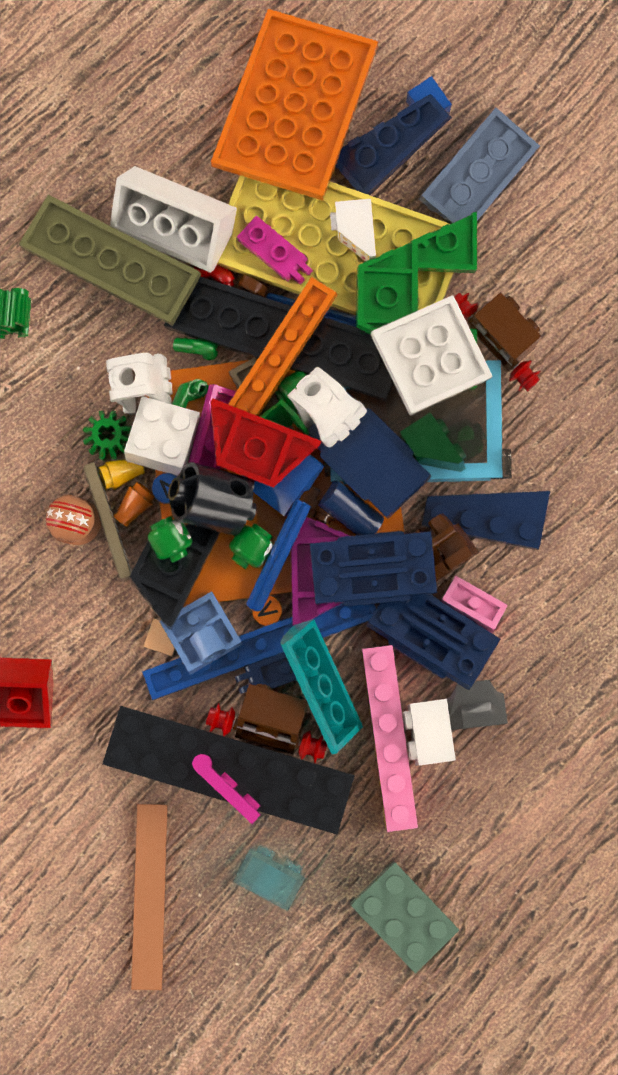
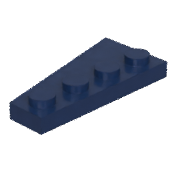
(380, 152)
(494, 517)

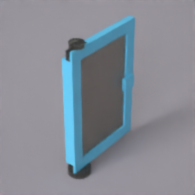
(473, 422)

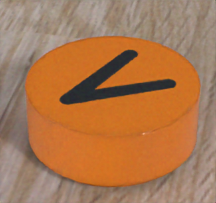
(270, 613)

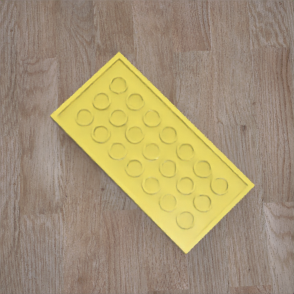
(307, 226)

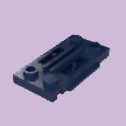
(375, 464)
(373, 568)
(435, 637)

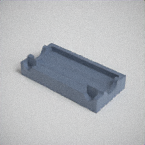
(480, 169)

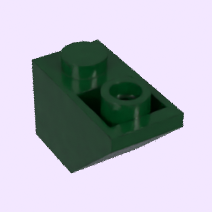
(432, 446)

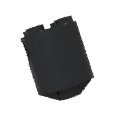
(212, 499)

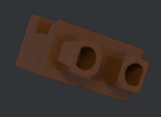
(449, 545)

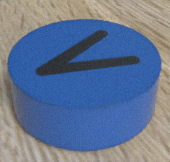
(161, 487)

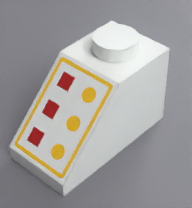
(355, 227)

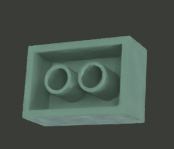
(404, 917)

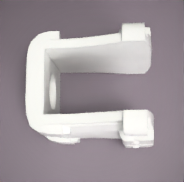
(150, 379)
(328, 405)

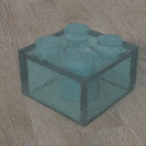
(270, 877)

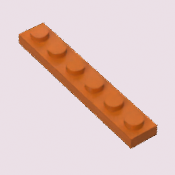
(284, 347)

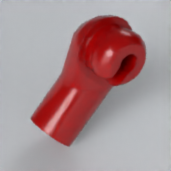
(219, 274)

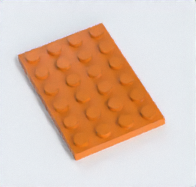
(294, 104)

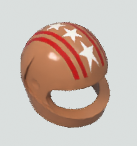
(72, 519)

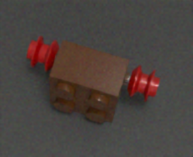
(505, 335)
(270, 721)

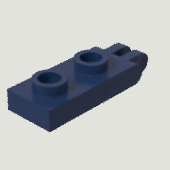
(271, 671)

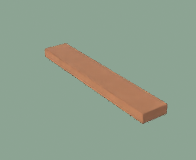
(149, 897)

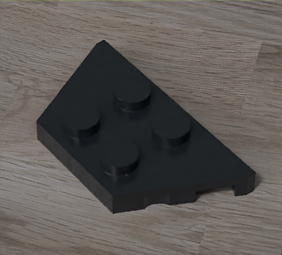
(167, 583)

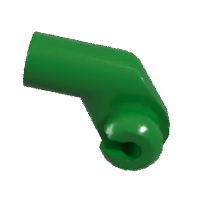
(196, 346)
(190, 391)

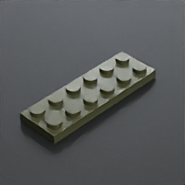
(110, 260)

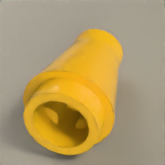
(118, 473)

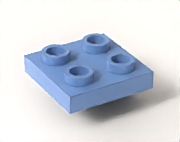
(202, 633)

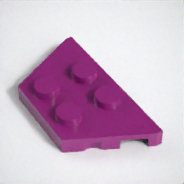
(302, 575)

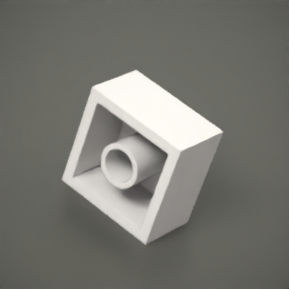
(162, 436)
(429, 732)

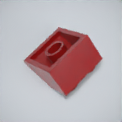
(26, 692)

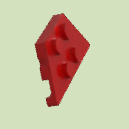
(256, 445)

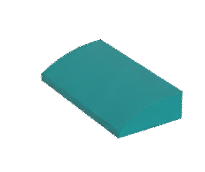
(321, 684)

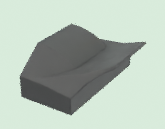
(476, 707)

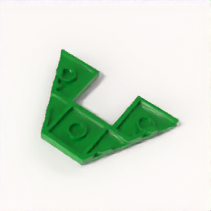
(390, 282)

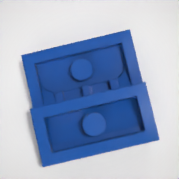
(291, 486)

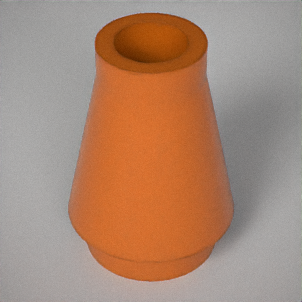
(134, 503)

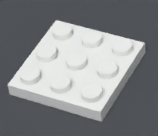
(431, 355)

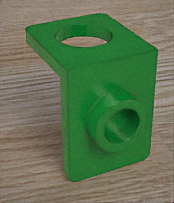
(284, 415)

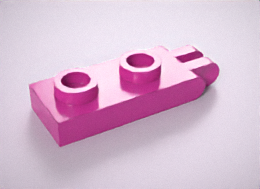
(274, 250)

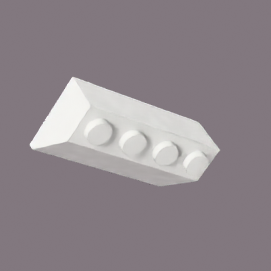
(172, 218)

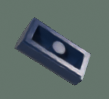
(351, 510)

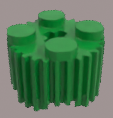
(14, 312)

